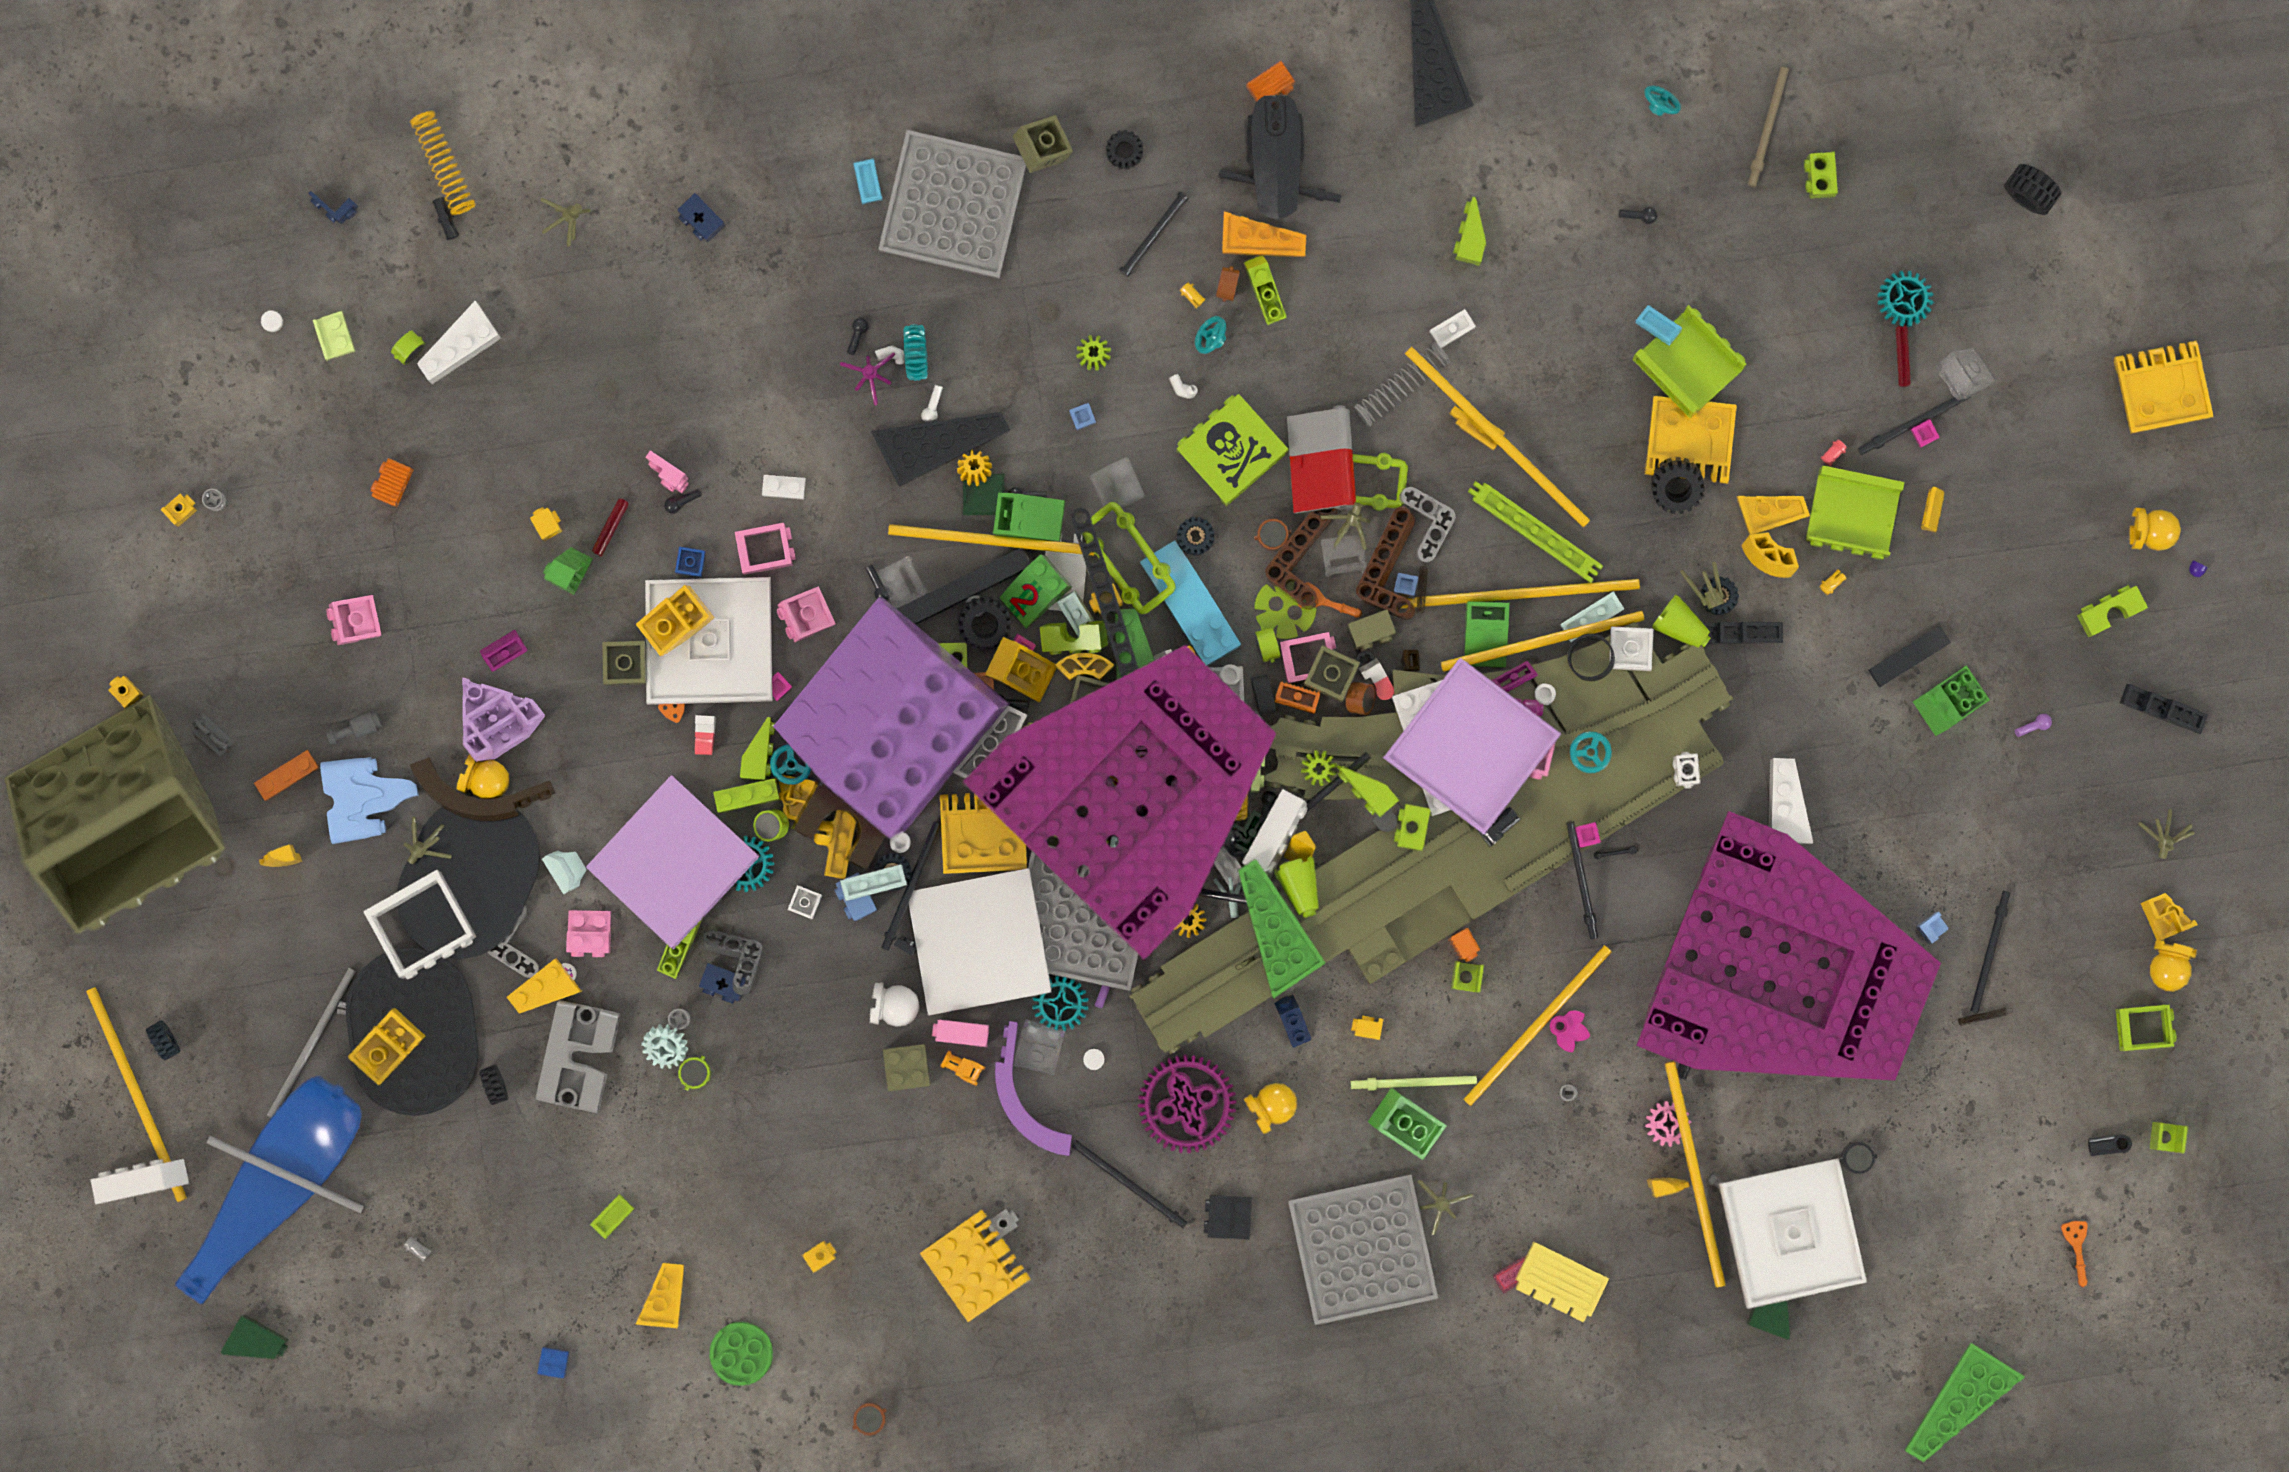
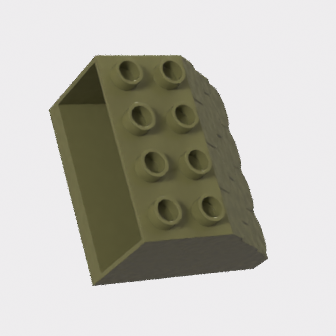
(112, 816)

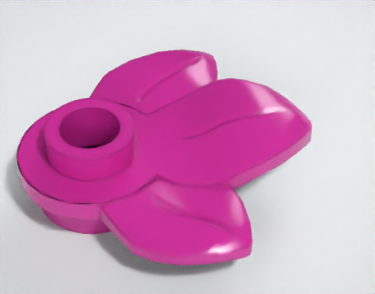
(1572, 1030)

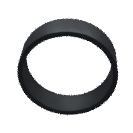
(1582, 638)

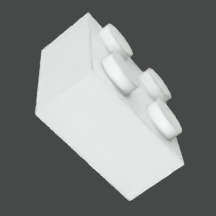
(805, 902)

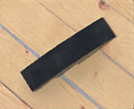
(1745, 632)
(1909, 656)
(2163, 708)

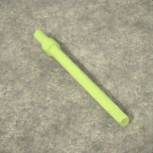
(1373, 1084)

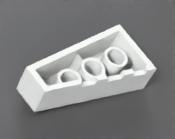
(459, 344)
(1008, 723)
(1786, 801)
(1276, 832)
(139, 1180)

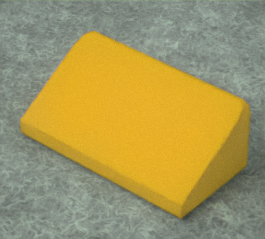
(1932, 509)
(1300, 847)

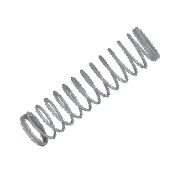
(1361, 411)

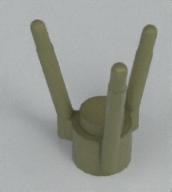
(1713, 596)

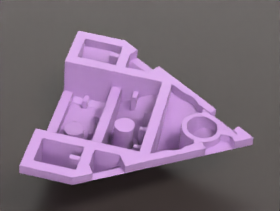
(495, 720)

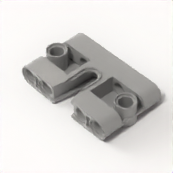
(561, 1071)

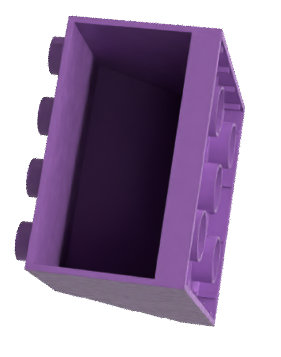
(889, 718)

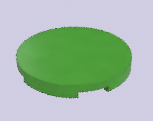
(741, 1353)

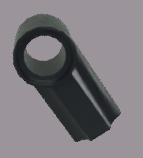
(1502, 824)
(2107, 1145)

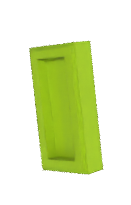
(612, 1216)

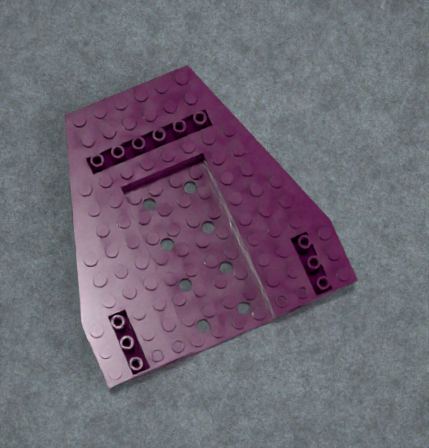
(1063, 760)
(1862, 1000)

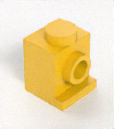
(187, 511)
(131, 695)
(1367, 1027)

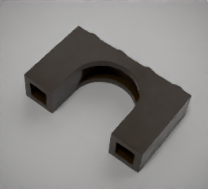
(822, 802)

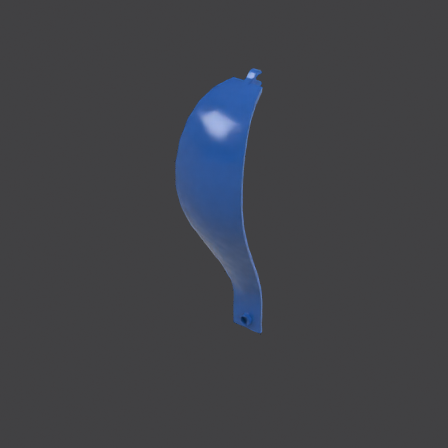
(303, 1137)

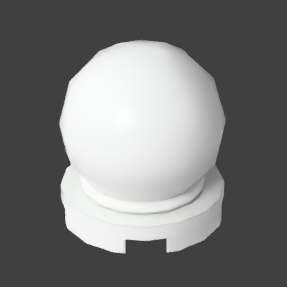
(894, 1005)

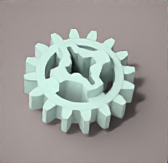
(662, 1047)

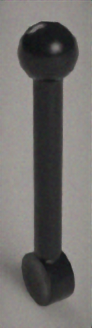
(1632, 850)

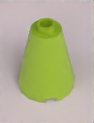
(1682, 624)
(1300, 885)

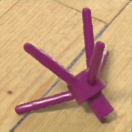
(870, 373)

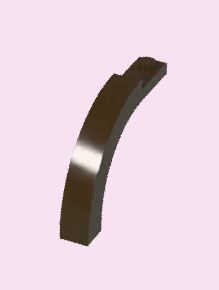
(476, 808)

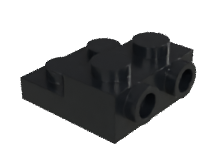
(1228, 1217)

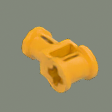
(964, 1067)

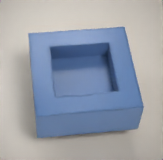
(1082, 416)
(1406, 585)

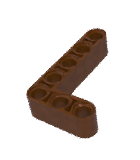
(1298, 551)
(1386, 565)

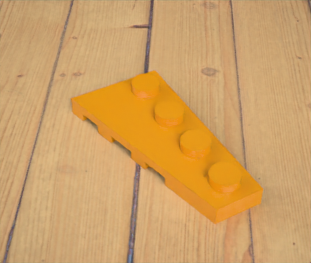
(1257, 238)

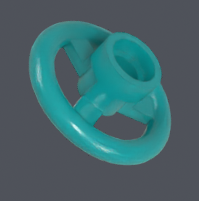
(1659, 103)
(1213, 336)
(1600, 765)
(785, 769)

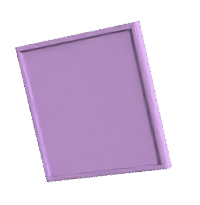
(1472, 746)
(672, 862)

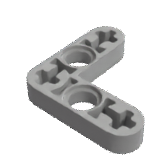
(1434, 515)
(528, 961)

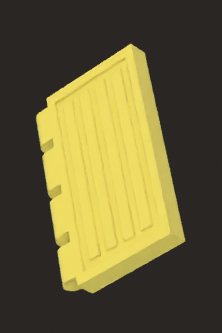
(1560, 1279)

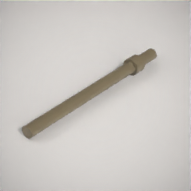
(1757, 164)

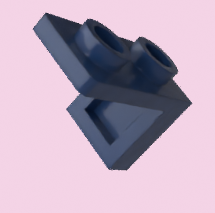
(345, 211)
(1293, 1021)

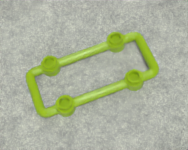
(1383, 462)
(1160, 569)

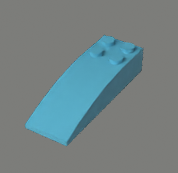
(1193, 607)

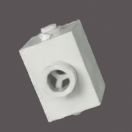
(1691, 762)

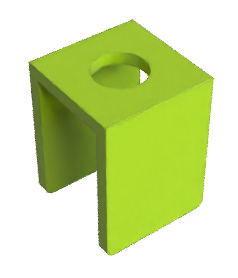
(1476, 971)
(2178, 1137)

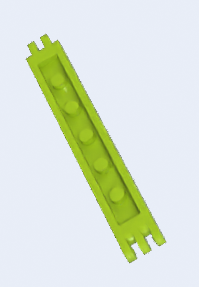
(1535, 531)

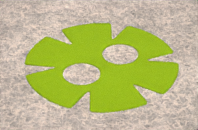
(1270, 618)

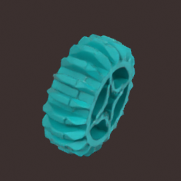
(1909, 306)
(915, 352)
(763, 858)
(1078, 1006)

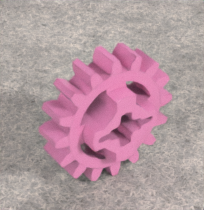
(1669, 1134)

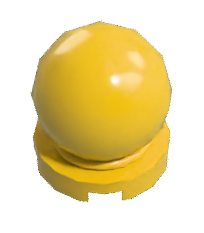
(2156, 529)
(484, 779)
(2171, 967)
(1273, 1105)

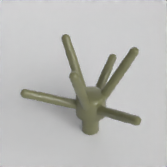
(569, 214)
(1354, 519)
(2165, 841)
(419, 849)
(1441, 1203)

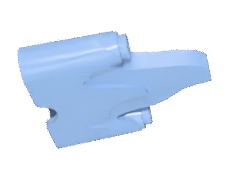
(360, 795)

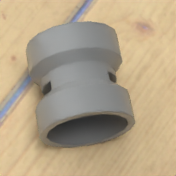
(211, 497)
(676, 1020)

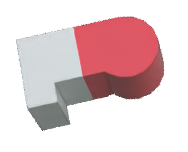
(1381, 682)
(704, 734)

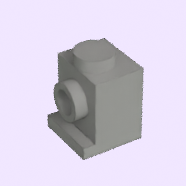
(1011, 1219)

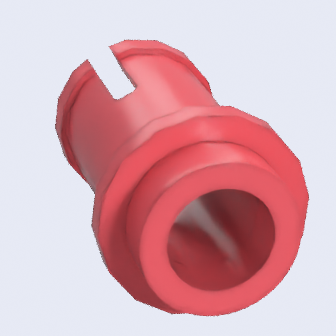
(1834, 452)

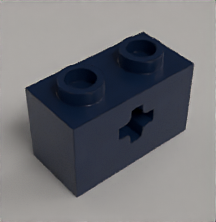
(697, 207)
(710, 979)

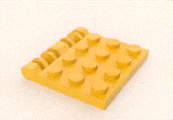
(2165, 390)
(1701, 439)
(977, 839)
(972, 1268)

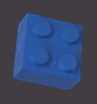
(690, 562)
(553, 1362)

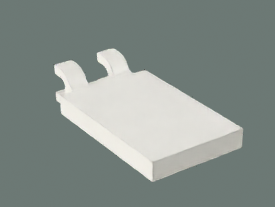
(1072, 568)

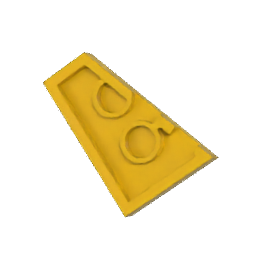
(543, 988)

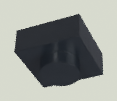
(906, 945)

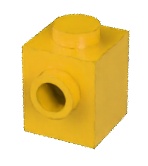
(546, 523)
(820, 1255)

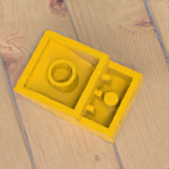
(675, 620)
(386, 1046)

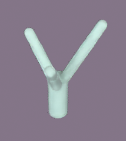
(1232, 905)

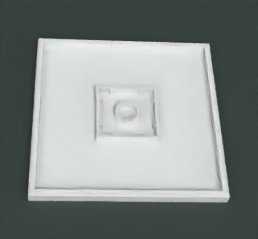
(726, 657)
(979, 942)
(1792, 1233)

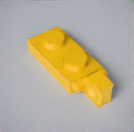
(1470, 427)

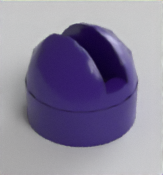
(2197, 569)

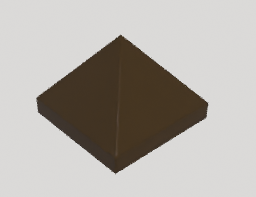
(1410, 660)

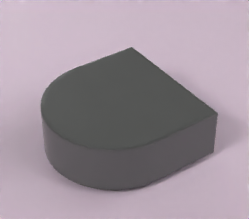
(1386, 822)

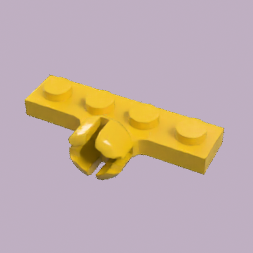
(838, 840)

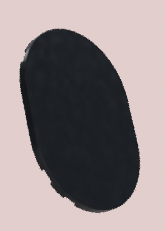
(488, 875)
(437, 1005)

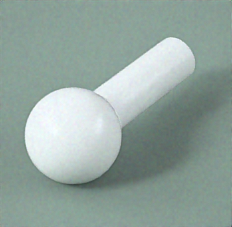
(930, 414)

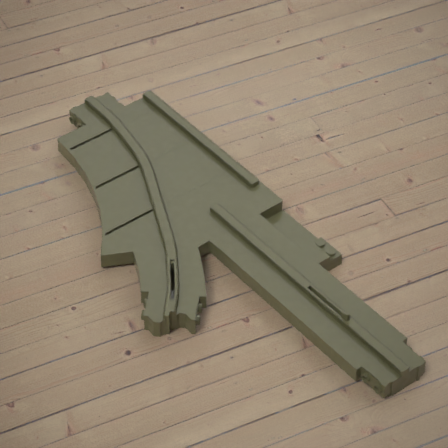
(1399, 900)

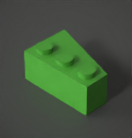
(567, 570)

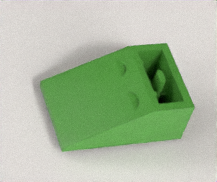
(1029, 517)
(1486, 629)
(1951, 701)

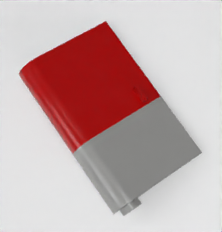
(1321, 460)

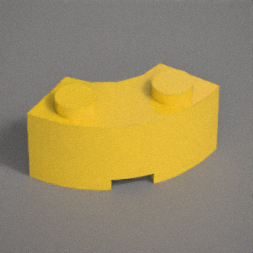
(1770, 556)
(1084, 664)

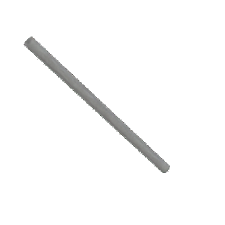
(312, 1041)
(285, 1174)

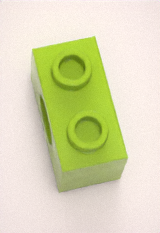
(1412, 840)

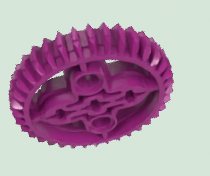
(1223, 1089)

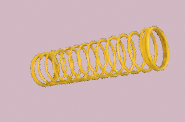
(414, 121)

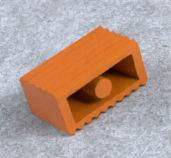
(1272, 82)
(392, 482)
(1297, 697)
(1464, 945)

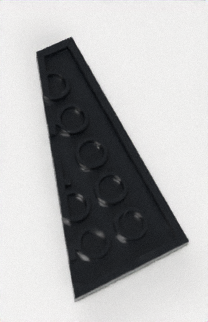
(1436, 74)
(926, 446)

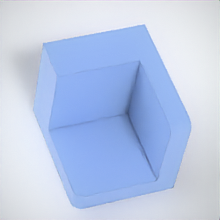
(1932, 928)

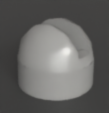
(1568, 1087)

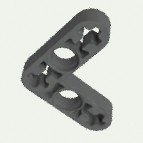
(742, 952)

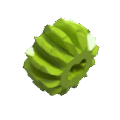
(1086, 352)
(1312, 764)

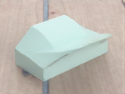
(566, 869)

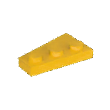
(1771, 512)
(664, 1300)

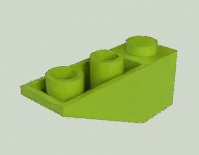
(1473, 240)
(1265, 289)
(755, 759)
(1374, 793)
(674, 958)

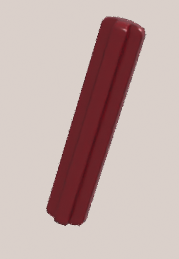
(1903, 356)
(610, 527)

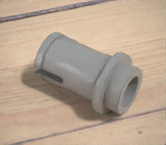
(417, 1249)

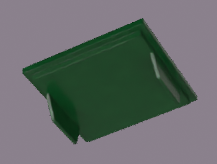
(982, 498)

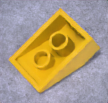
(1021, 669)

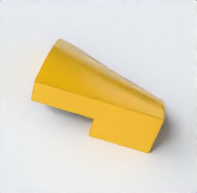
(795, 796)
(281, 857)
(2166, 917)
(1666, 1185)

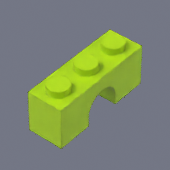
(2095, 619)
(1057, 639)
(747, 795)

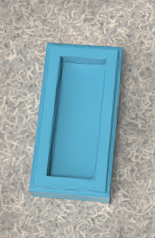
(867, 181)
(1658, 325)

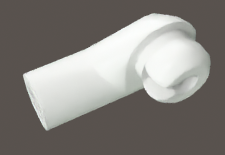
(884, 352)
(1181, 389)

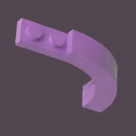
(1020, 1118)

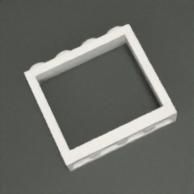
(404, 895)

